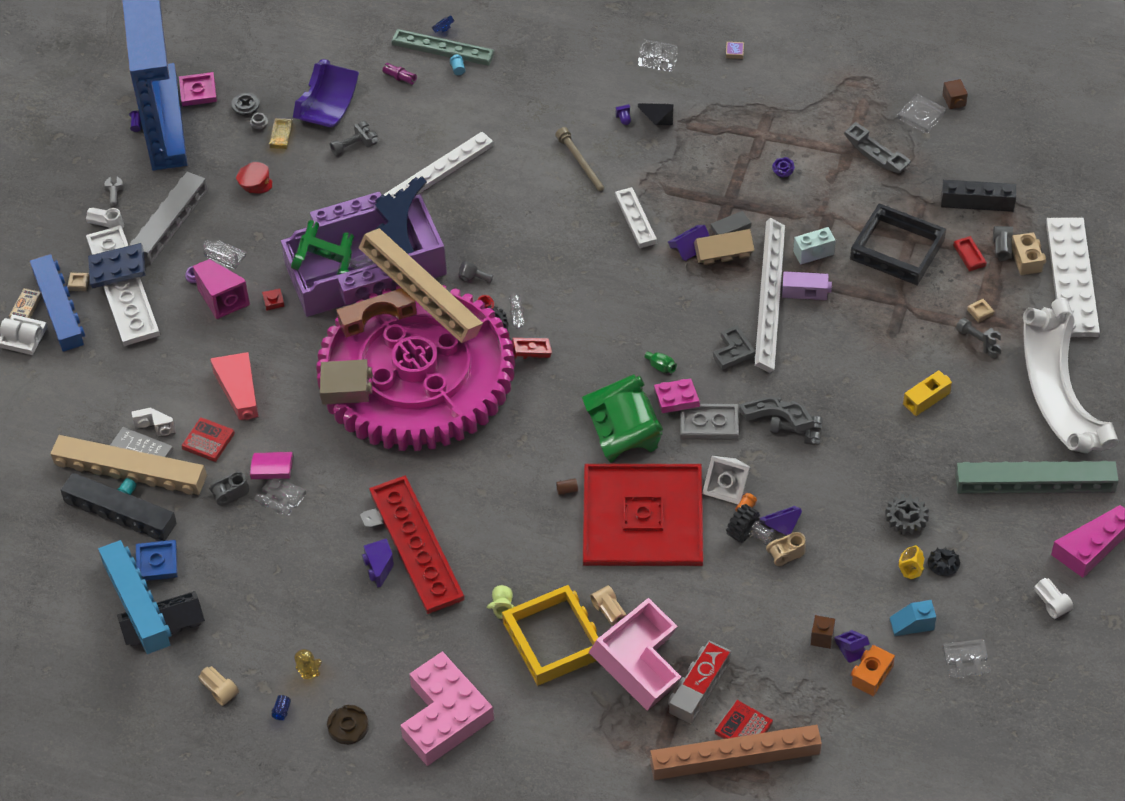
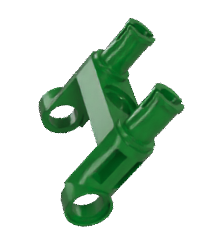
(311, 244)

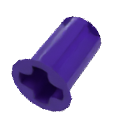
(135, 121)

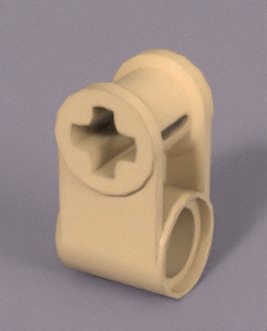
(784, 549)

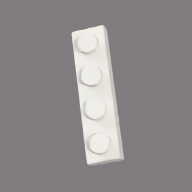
(635, 217)

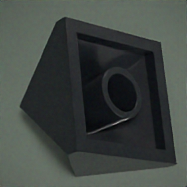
(658, 113)

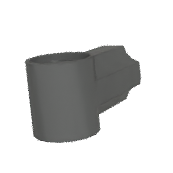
(1003, 237)

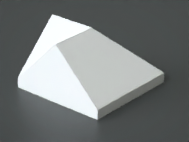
(726, 479)

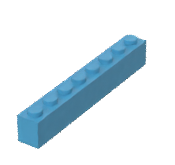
(135, 596)

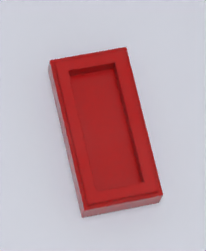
(969, 253)

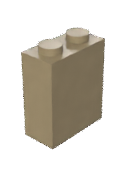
(345, 381)

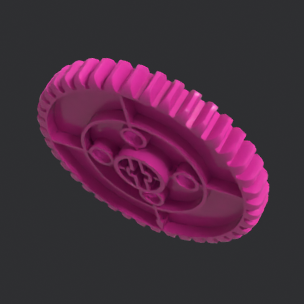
(423, 376)

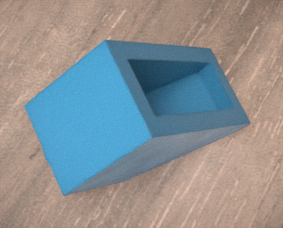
(914, 618)

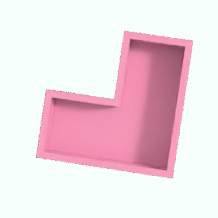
(631, 657)
(452, 711)

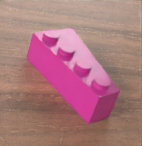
(1091, 542)

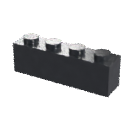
(978, 195)

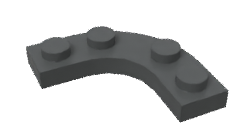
(792, 411)

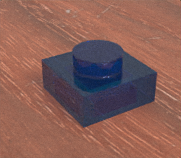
(443, 25)

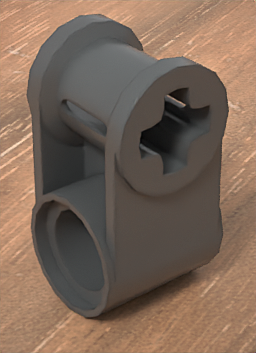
(229, 488)

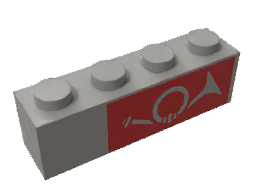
(699, 682)

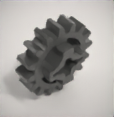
(907, 514)

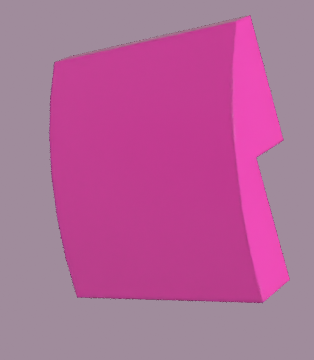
(271, 465)

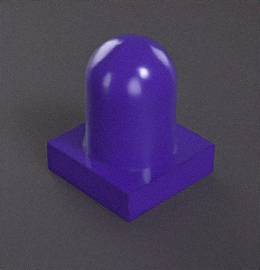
(623, 113)

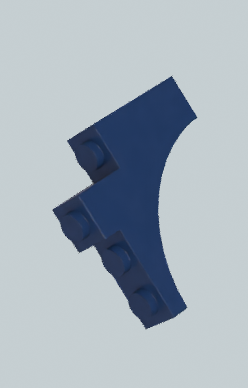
(395, 212)

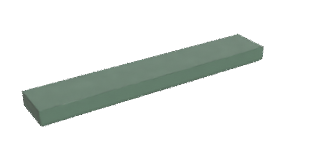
(442, 47)

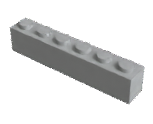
(170, 215)

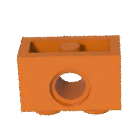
(869, 680)

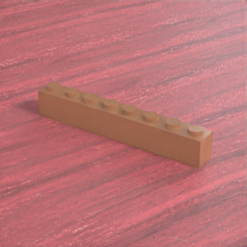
(735, 752)

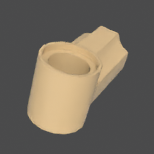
(607, 602)
(221, 688)

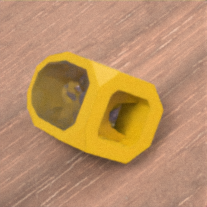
(912, 562)

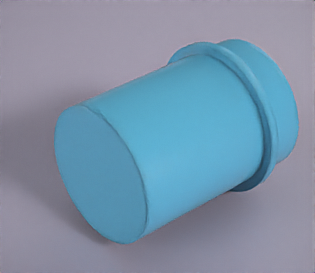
(457, 64)

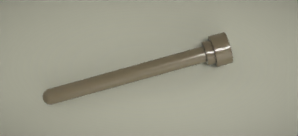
(564, 136)

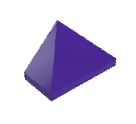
(783, 520)

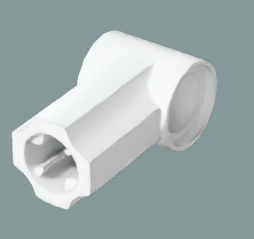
(108, 218)
(1056, 603)

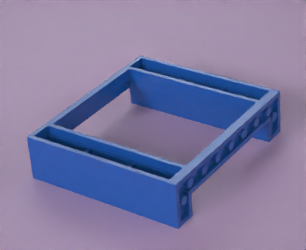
(154, 84)

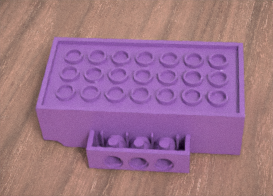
(317, 278)

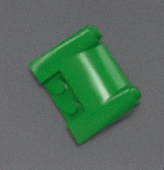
(623, 417)

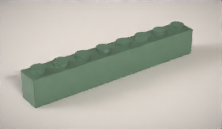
(1036, 477)

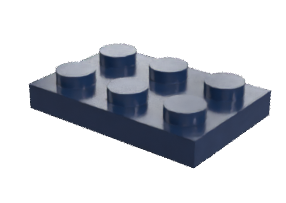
(116, 265)

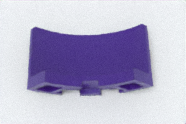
(328, 95)

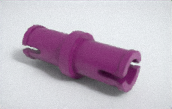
(399, 73)

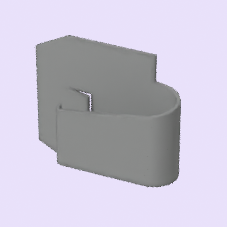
(371, 518)

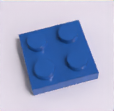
(157, 559)

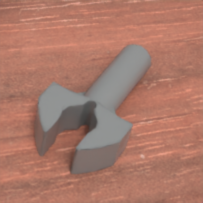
(113, 189)

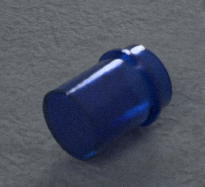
(281, 707)

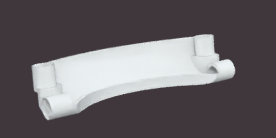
(1046, 354)

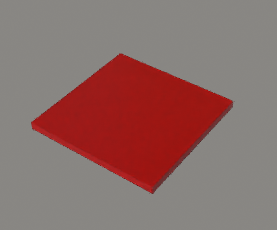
(643, 515)

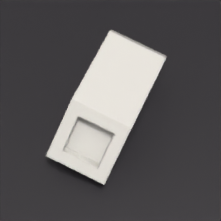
(147, 417)

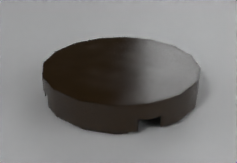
(347, 724)

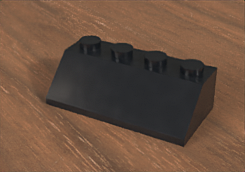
(177, 613)

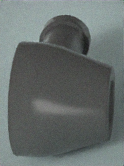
(468, 271)

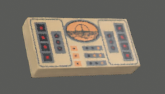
(26, 303)

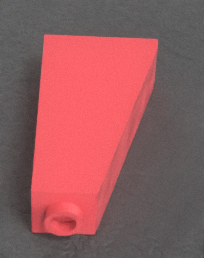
(236, 380)

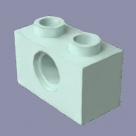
(814, 245)

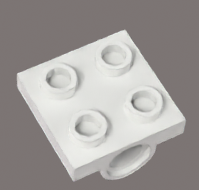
(21, 334)

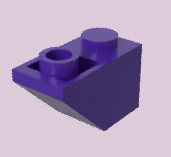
(380, 561)

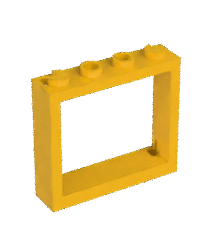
(562, 666)

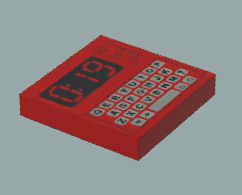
(208, 439)
(743, 721)

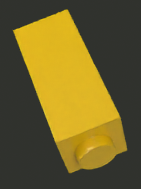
(927, 393)

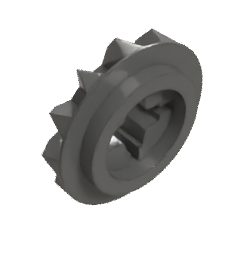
(245, 98)

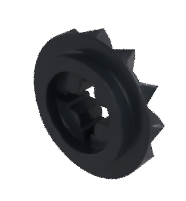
(940, 567)

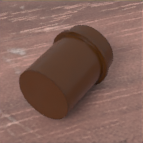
(567, 486)

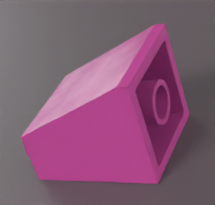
(220, 288)

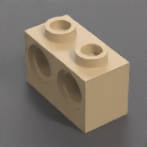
(1027, 253)

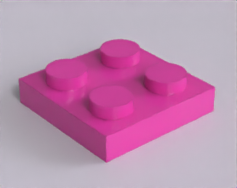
(197, 89)
(676, 395)

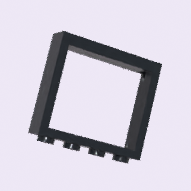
(889, 264)

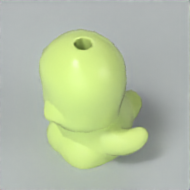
(502, 600)

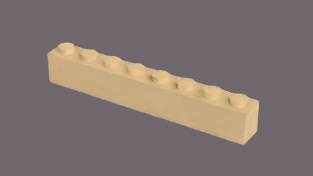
(420, 285)
(130, 464)

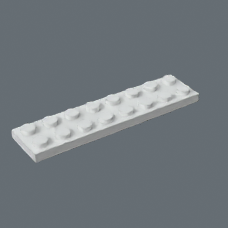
(1073, 272)
(127, 297)

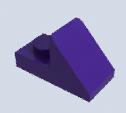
(852, 645)

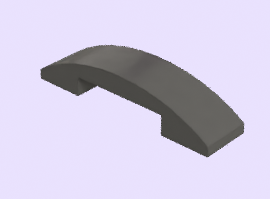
(874, 151)

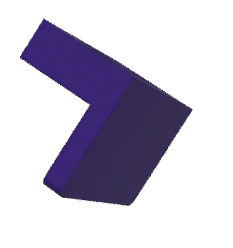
(685, 241)

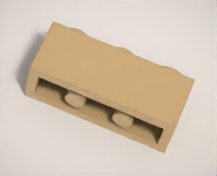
(724, 247)

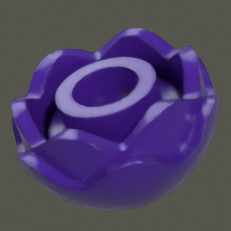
(783, 167)

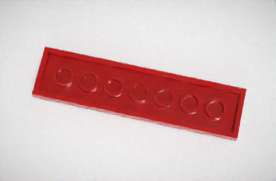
(416, 544)

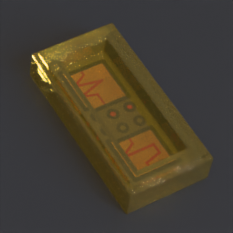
(281, 133)

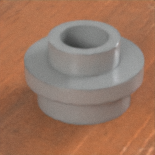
(259, 121)

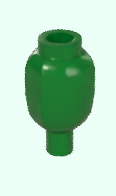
(661, 362)

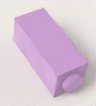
(806, 285)

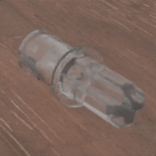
(516, 311)

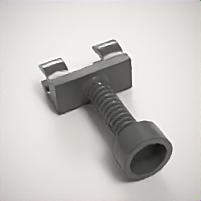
(360, 131)
(989, 342)
(810, 437)

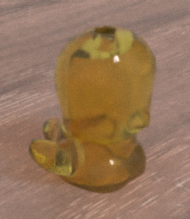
(307, 664)

